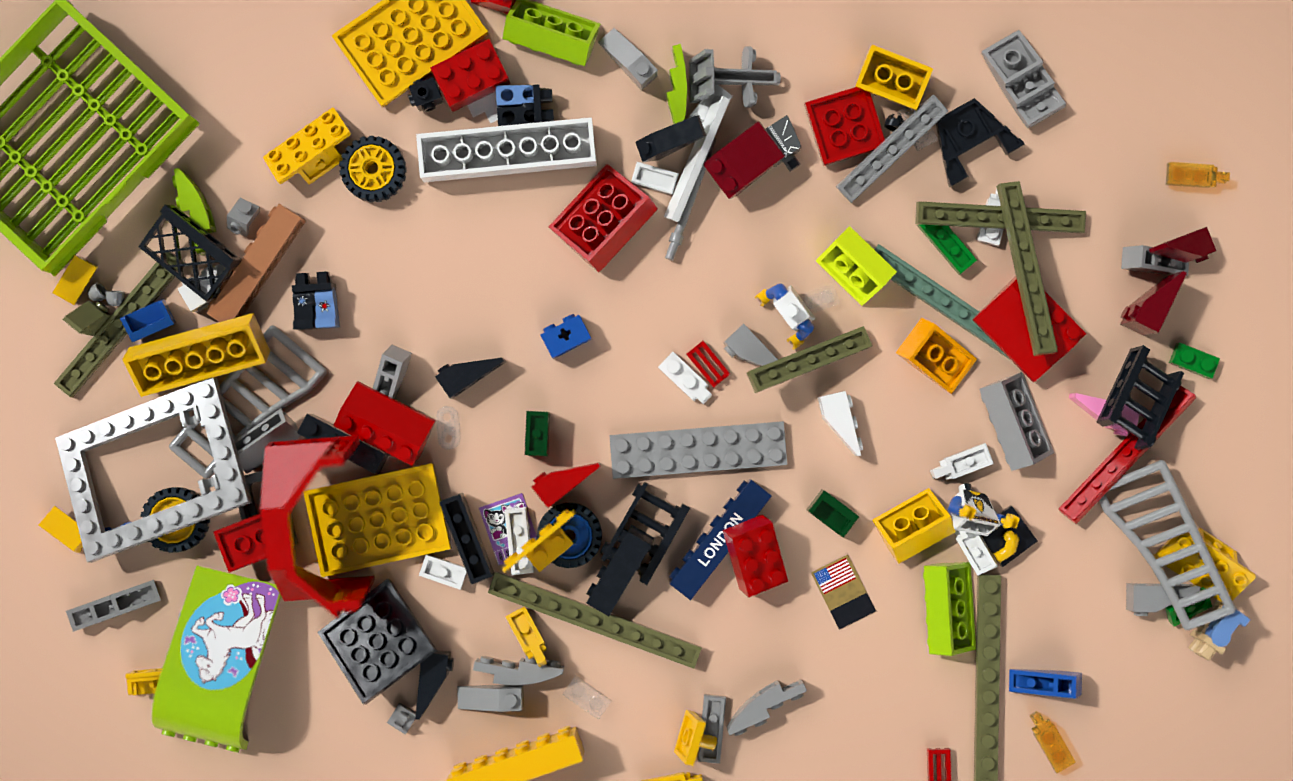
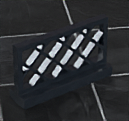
(197, 235)

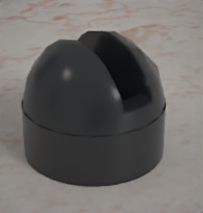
(893, 123)

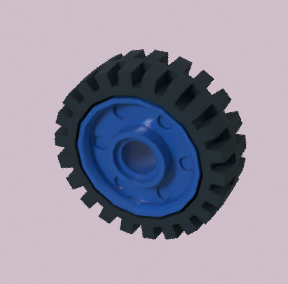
(587, 532)

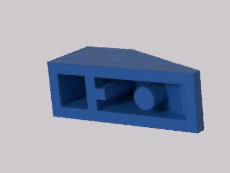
(1046, 682)

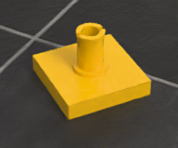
(692, 737)

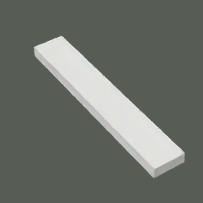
(696, 159)

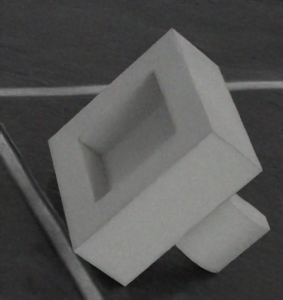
(402, 718)

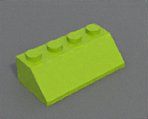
(551, 31)
(949, 608)

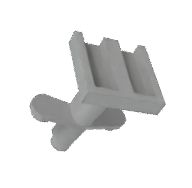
(704, 76)

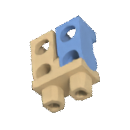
(1216, 634)

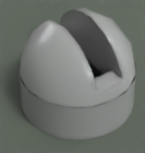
(97, 292)
(115, 298)

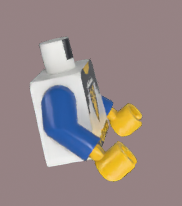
(792, 310)
(975, 514)

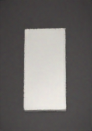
(654, 178)

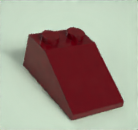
(744, 160)
(1151, 309)

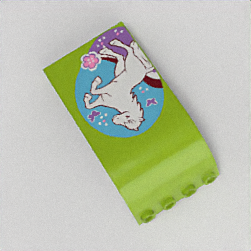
(215, 658)

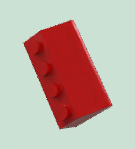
(384, 423)

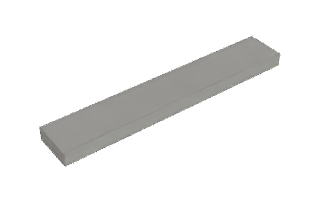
(892, 148)

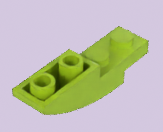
(193, 203)

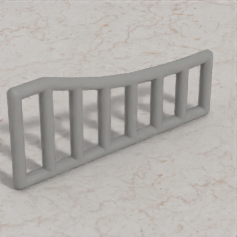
(231, 380)
(1157, 564)

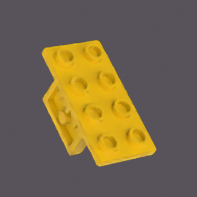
(310, 150)
(547, 547)
(1233, 574)

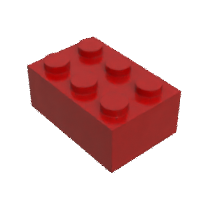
(470, 75)
(755, 555)

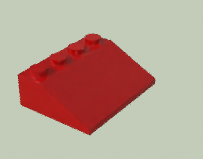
(603, 217)
(1006, 326)

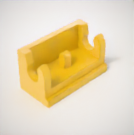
(75, 279)
(62, 528)
(142, 681)

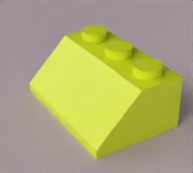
(856, 266)

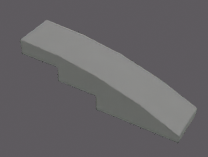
(113, 605)

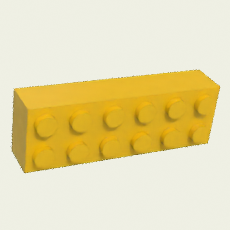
(196, 355)
(526, 760)

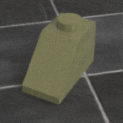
(88, 317)

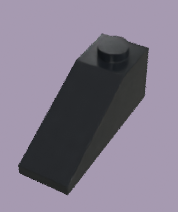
(670, 139)
(461, 376)
(432, 675)

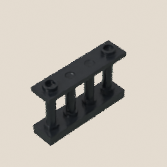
(1120, 396)
(667, 532)

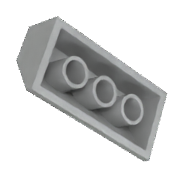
(1016, 421)

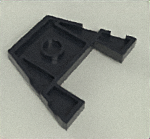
(966, 129)

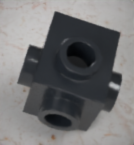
(425, 94)

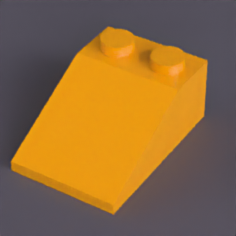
(936, 355)

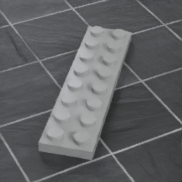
(698, 450)

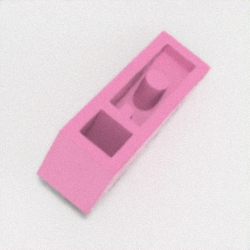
(1094, 406)

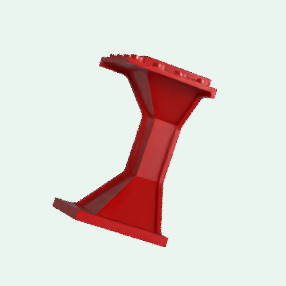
(286, 475)

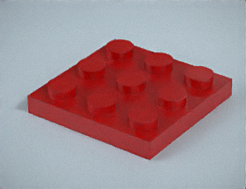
(844, 125)

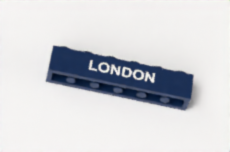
(712, 546)

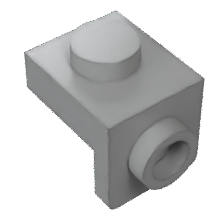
(242, 216)

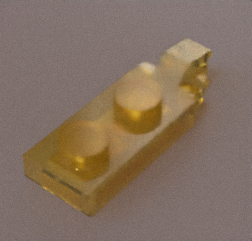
(1194, 175)
(1051, 743)

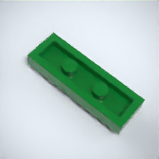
(949, 246)

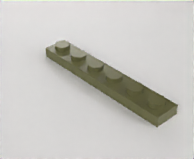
(809, 359)

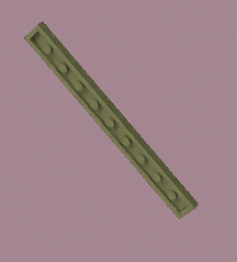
(594, 620)
(987, 677)

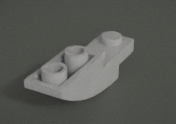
(526, 673)
(755, 708)

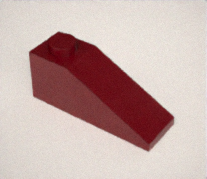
(1188, 247)

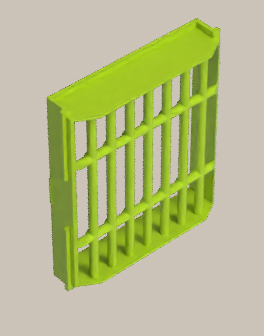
(152, 160)

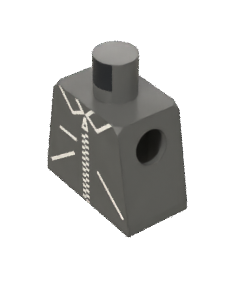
(787, 140)

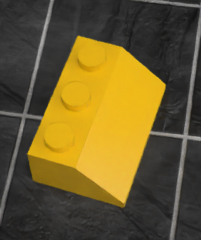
(893, 77)
(914, 525)

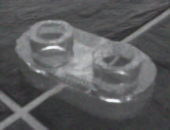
(449, 427)

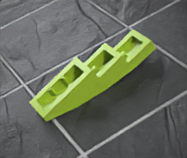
(678, 97)

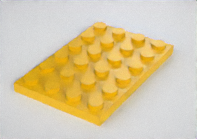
(403, 39)
(377, 520)

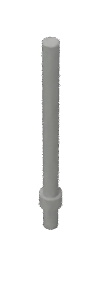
(676, 238)

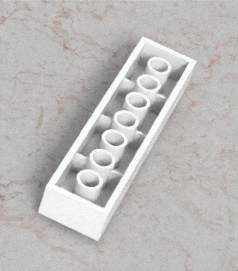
(506, 150)

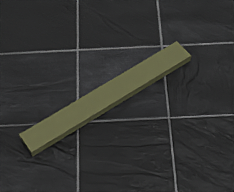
(991, 217)
(1026, 268)
(113, 330)

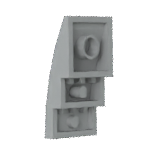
(1023, 79)

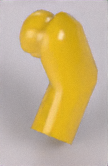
(1010, 546)

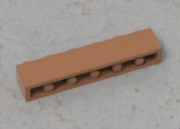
(257, 264)

